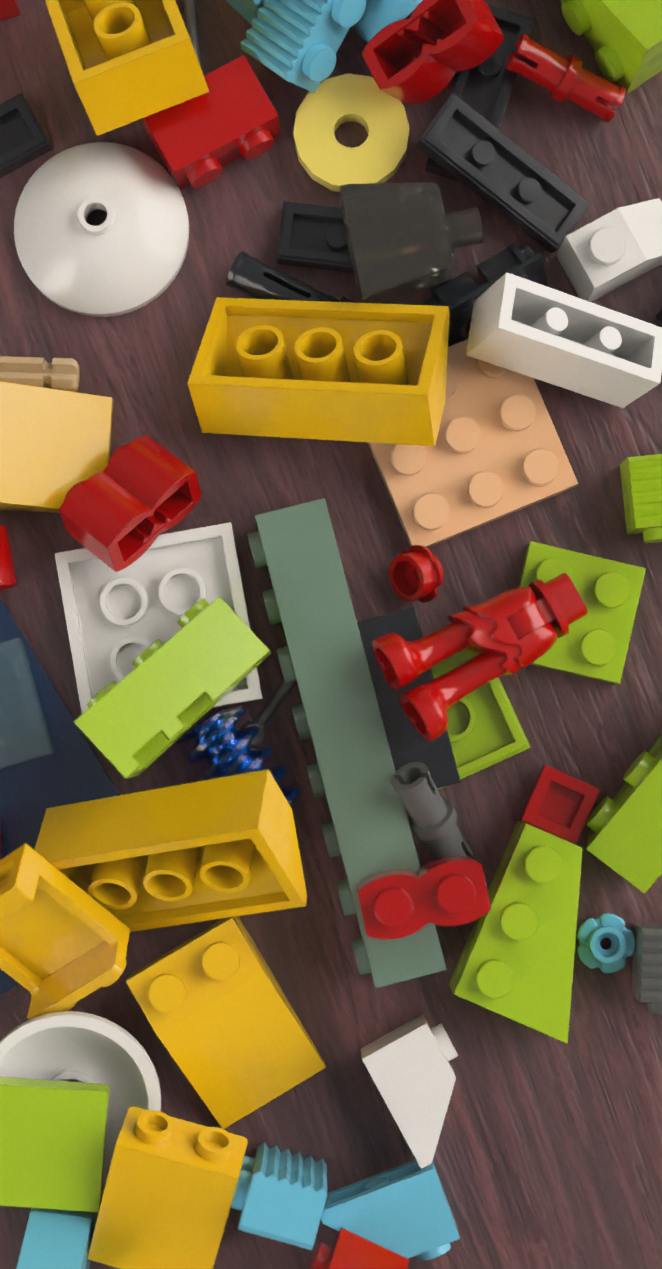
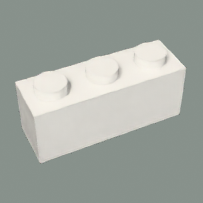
(565, 341)

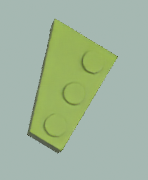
(622, 34)
(172, 687)
(629, 827)
(525, 945)

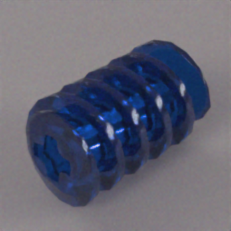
(230, 751)

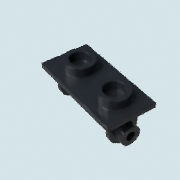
(463, 291)

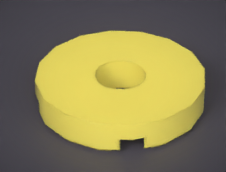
(346, 100)

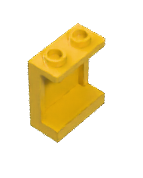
(55, 934)
(166, 1193)

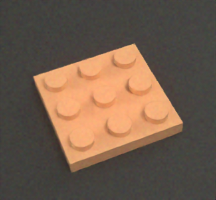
(489, 455)

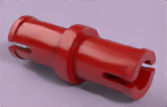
(565, 78)

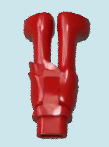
(504, 630)

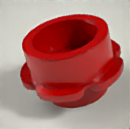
(416, 574)

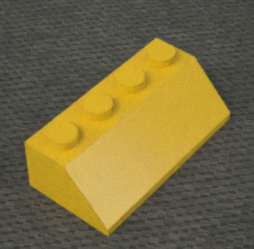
(322, 370)
(181, 851)

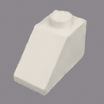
(613, 249)
(414, 1081)

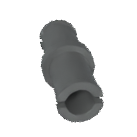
(431, 815)

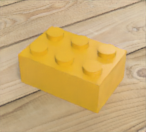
(126, 57)

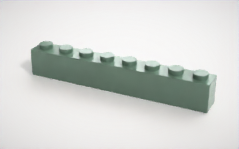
(343, 722)

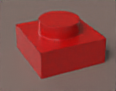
(559, 804)

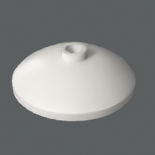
(107, 265)
(88, 1051)

